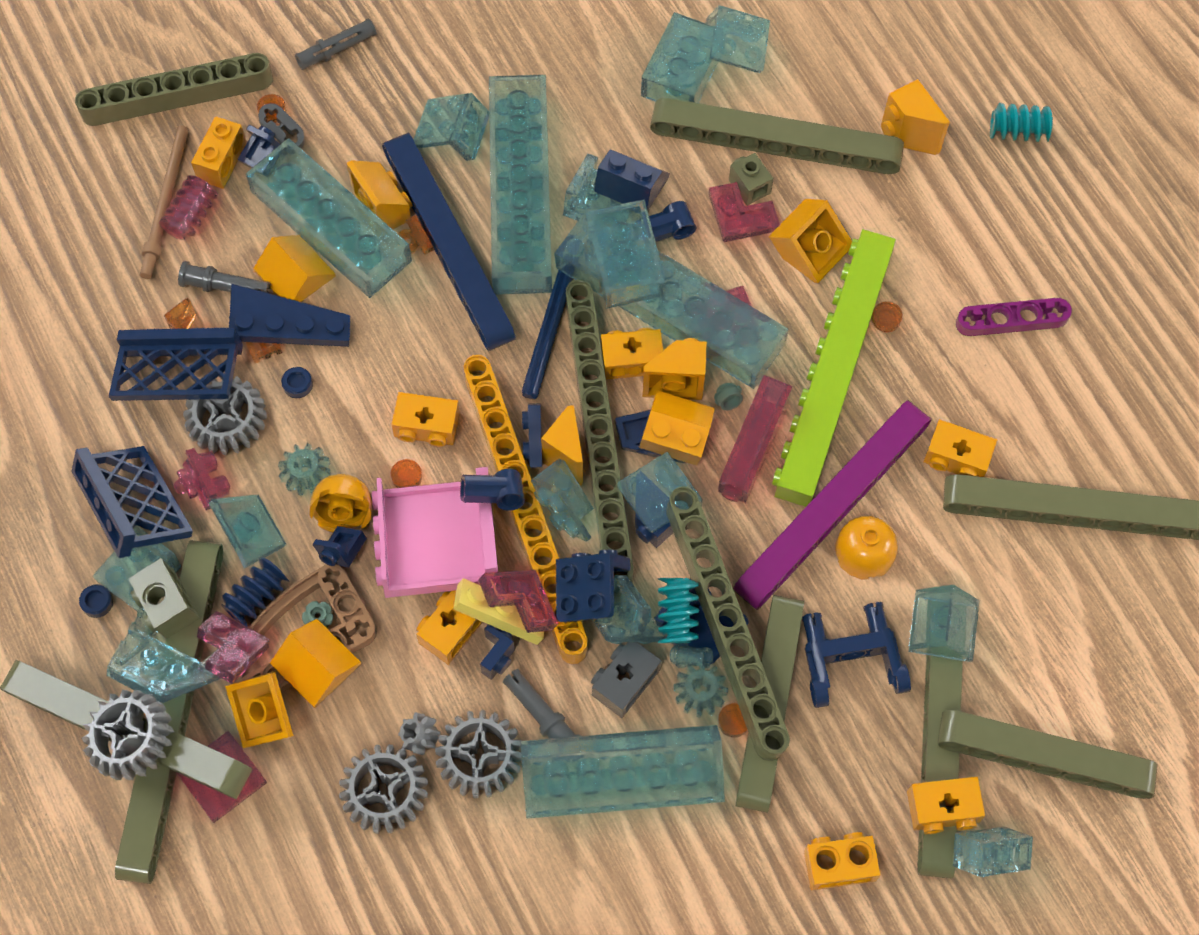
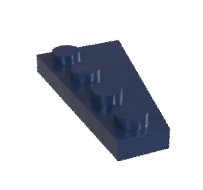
(280, 320)

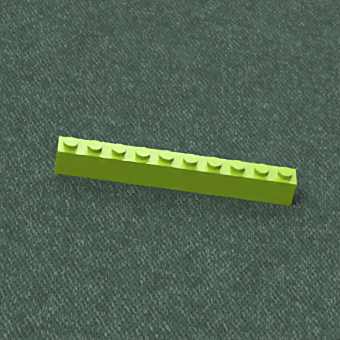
(834, 370)

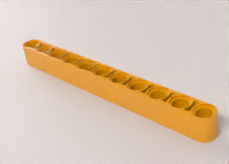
(523, 519)

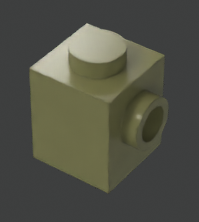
(752, 178)

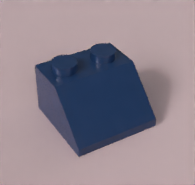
(628, 179)

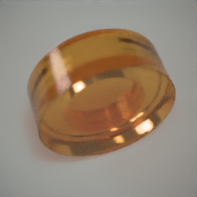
(271, 98)
(887, 316)
(406, 474)
(731, 721)

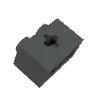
(622, 694)

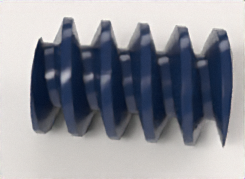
(253, 591)

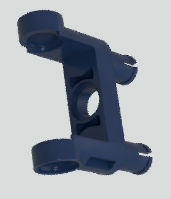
(878, 641)

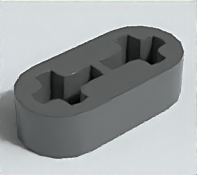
(285, 121)

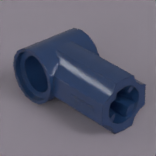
(673, 222)
(502, 488)

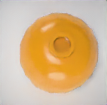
(341, 502)
(866, 547)

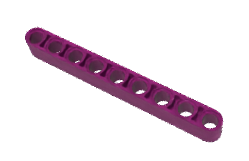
(831, 505)

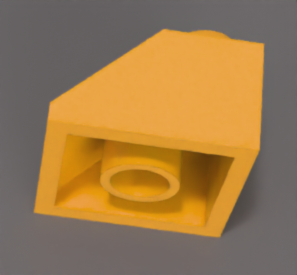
(915, 119)
(379, 192)
(812, 239)
(677, 370)
(677, 427)

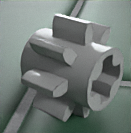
(419, 733)

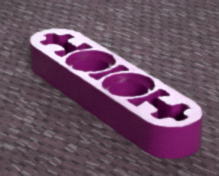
(1014, 322)

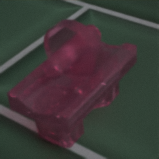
(196, 480)

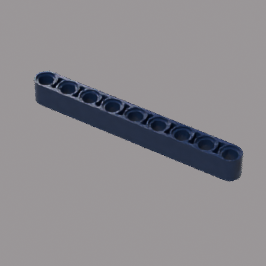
(449, 242)

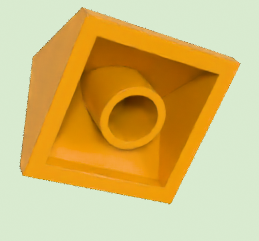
(292, 268)
(563, 443)
(314, 661)
(259, 710)

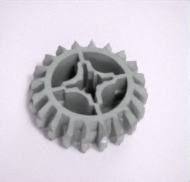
(239, 431)
(480, 727)
(133, 752)
(371, 764)

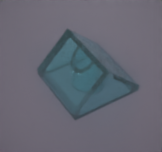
(247, 527)
(944, 623)

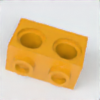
(219, 152)
(844, 870)

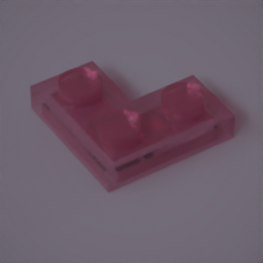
(737, 220)
(523, 591)
(236, 646)

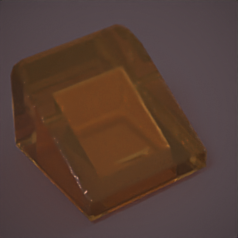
(181, 315)

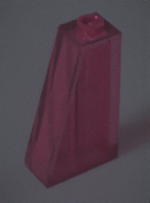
(755, 439)

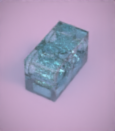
(992, 851)

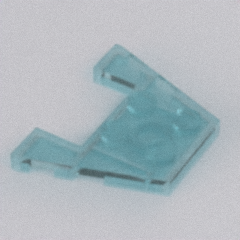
(155, 666)

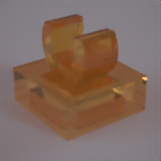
(417, 235)

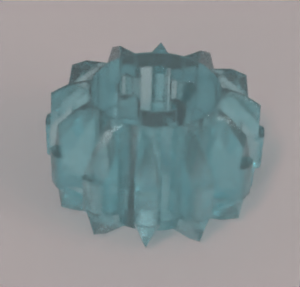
(294, 462)
(706, 699)

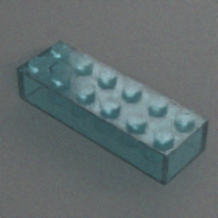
(329, 217)
(622, 771)

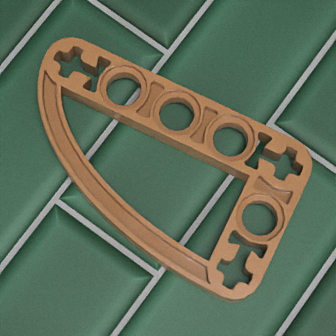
(302, 589)

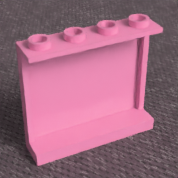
(431, 538)

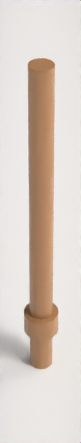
(152, 247)

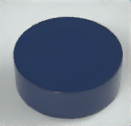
(297, 382)
(96, 601)

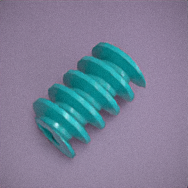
(1021, 121)
(678, 610)

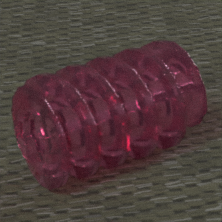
(187, 206)

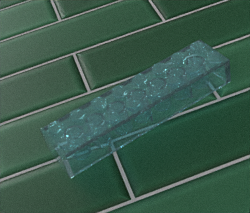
(519, 185)
(736, 334)

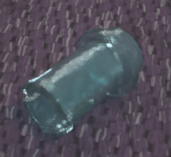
(685, 655)

